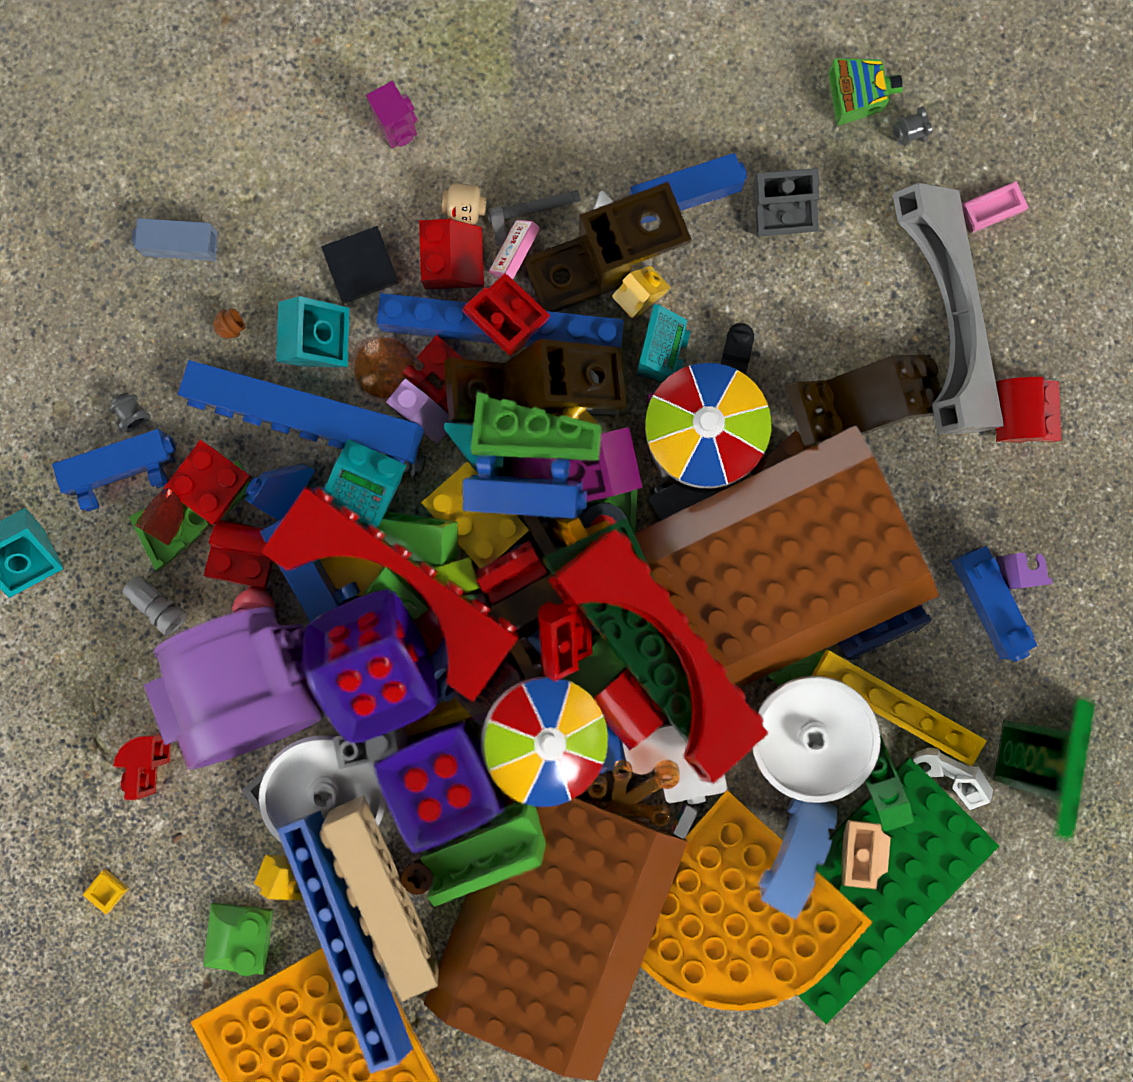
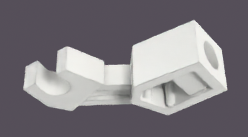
(972, 795)

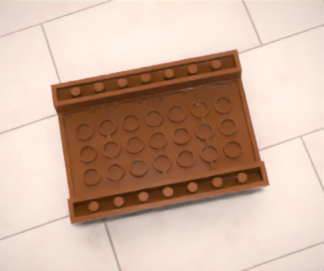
(790, 559)
(556, 949)

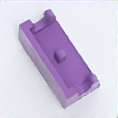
(1018, 575)

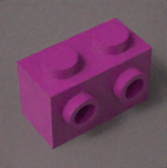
(393, 114)

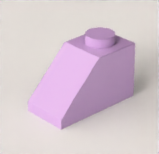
(419, 408)

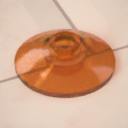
(378, 382)

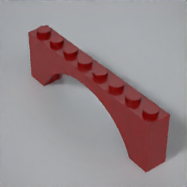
(321, 530)
(721, 719)

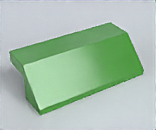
(486, 854)

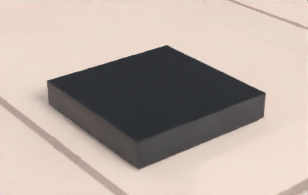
(360, 264)

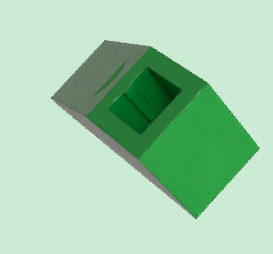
(888, 793)

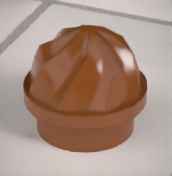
(228, 324)

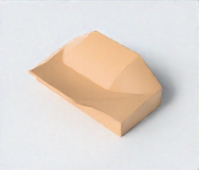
(864, 854)

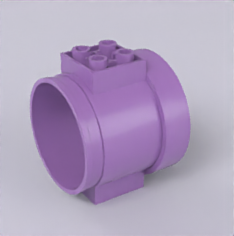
(231, 687)

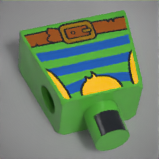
(860, 88)

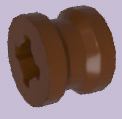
(421, 874)

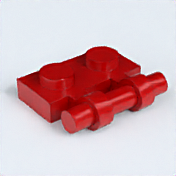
(433, 360)

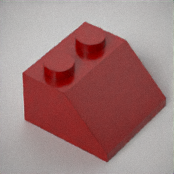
(450, 254)

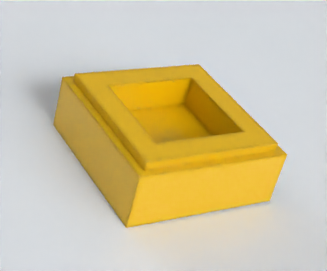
(105, 891)

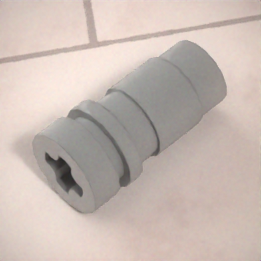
(152, 603)

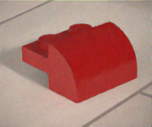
(506, 314)
(1029, 410)
(237, 555)
(511, 573)
(563, 639)
(629, 710)
(141, 759)

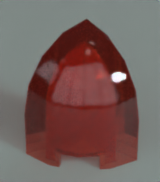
(162, 516)

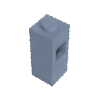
(175, 239)

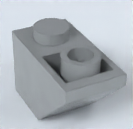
(371, 750)

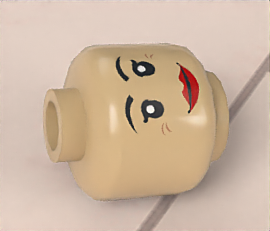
(463, 203)

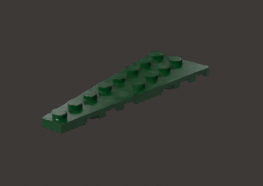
(635, 640)

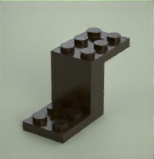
(607, 247)
(541, 377)
(866, 397)
(524, 605)

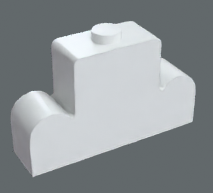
(669, 745)

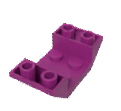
(602, 478)

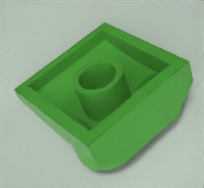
(238, 938)

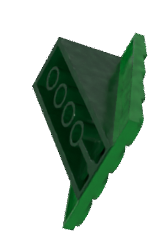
(1048, 762)

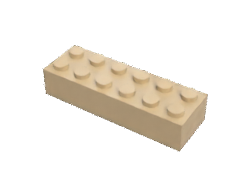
(381, 898)

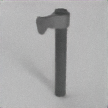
(498, 214)

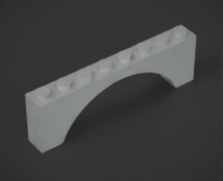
(938, 226)

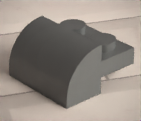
(786, 202)

